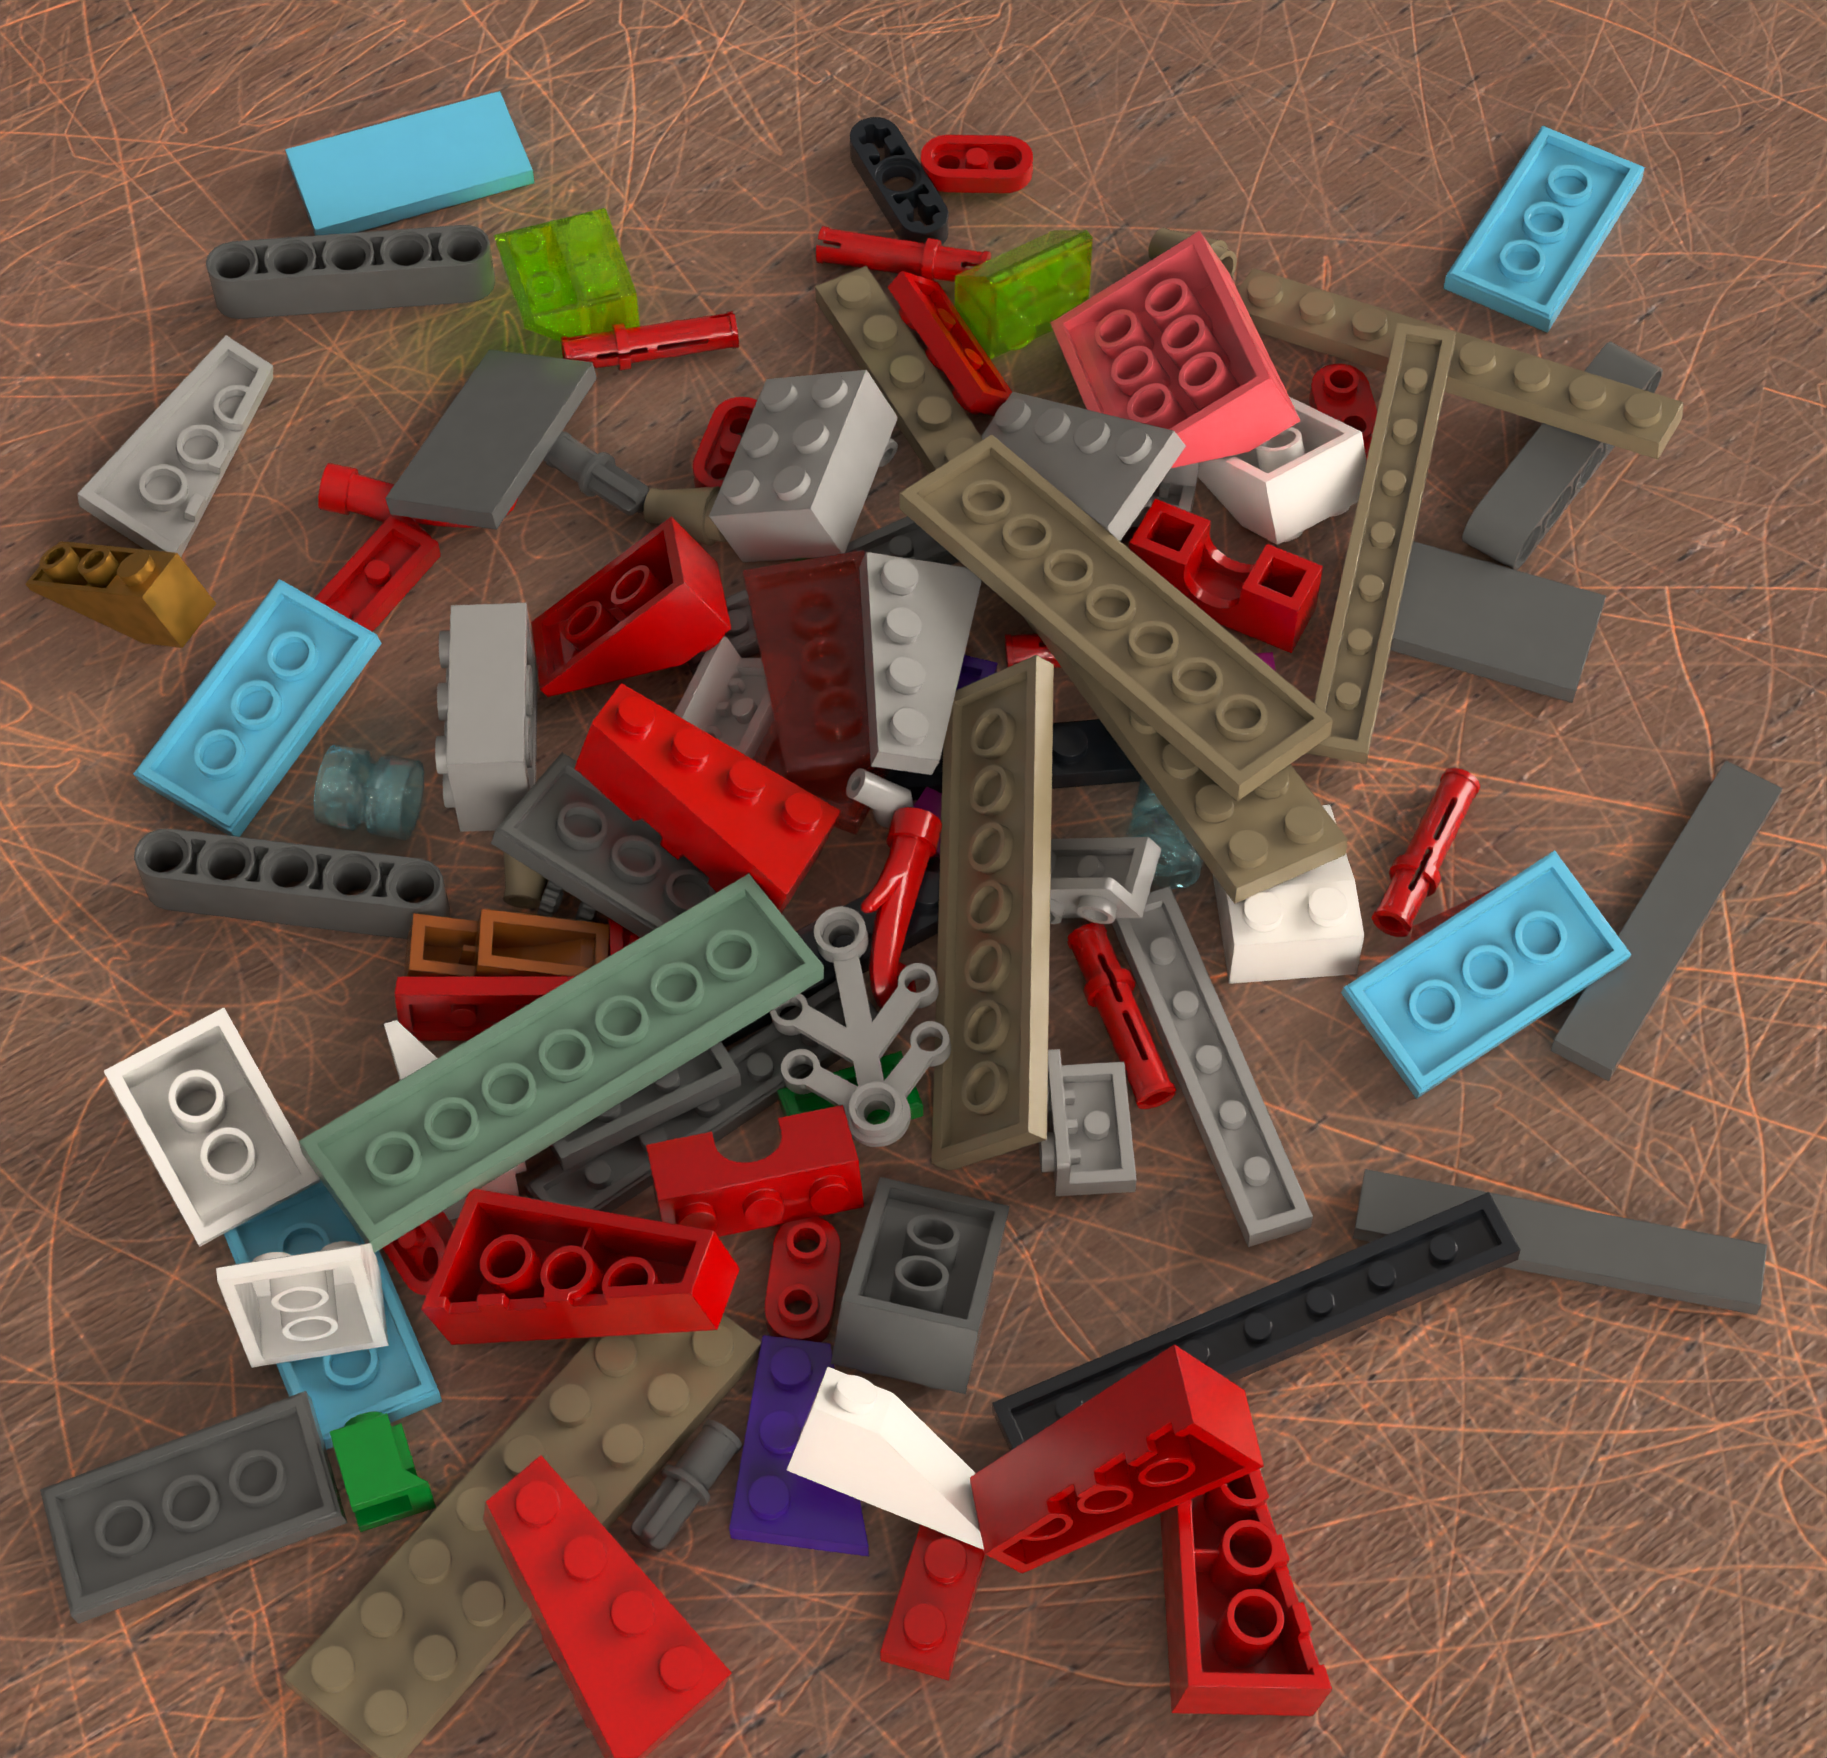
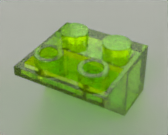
(569, 276)
(1025, 289)

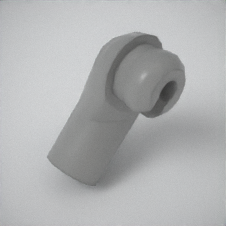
(879, 794)

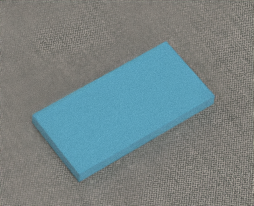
(410, 166)
(1544, 228)
(257, 709)
(1485, 974)
(349, 1383)

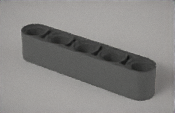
(351, 271)
(1548, 473)
(270, 865)

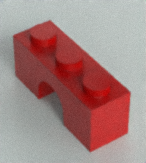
(1259, 599)
(804, 1178)

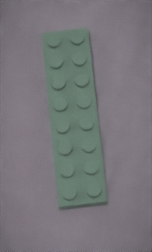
(560, 1062)

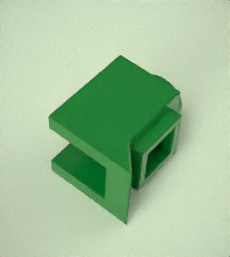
(379, 1471)

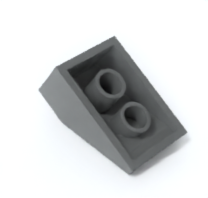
(920, 1285)

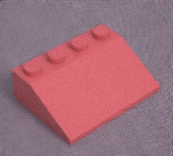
(1178, 355)

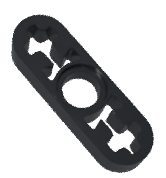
(898, 162)

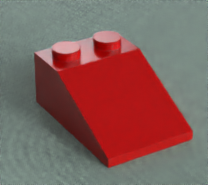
(633, 615)

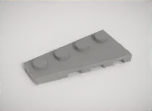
(1089, 456)
(176, 458)
(913, 651)

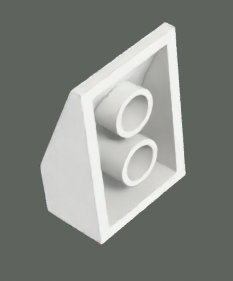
(1292, 478)
(1294, 928)
(211, 1126)
(306, 1303)

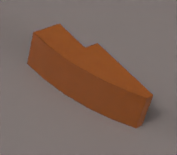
(503, 945)

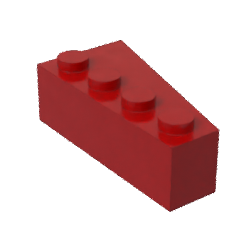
(705, 797)
(573, 1272)
(1116, 1461)
(1233, 1611)
(604, 1622)

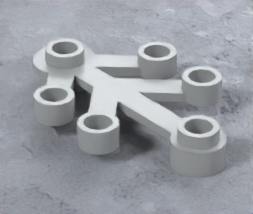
(863, 1040)

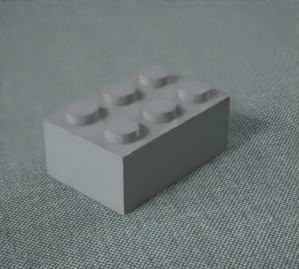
(804, 466)
(487, 713)

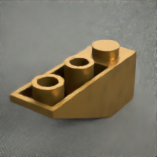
(126, 589)

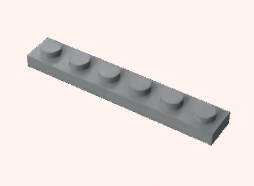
(1212, 1072)

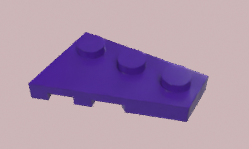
(768, 1499)

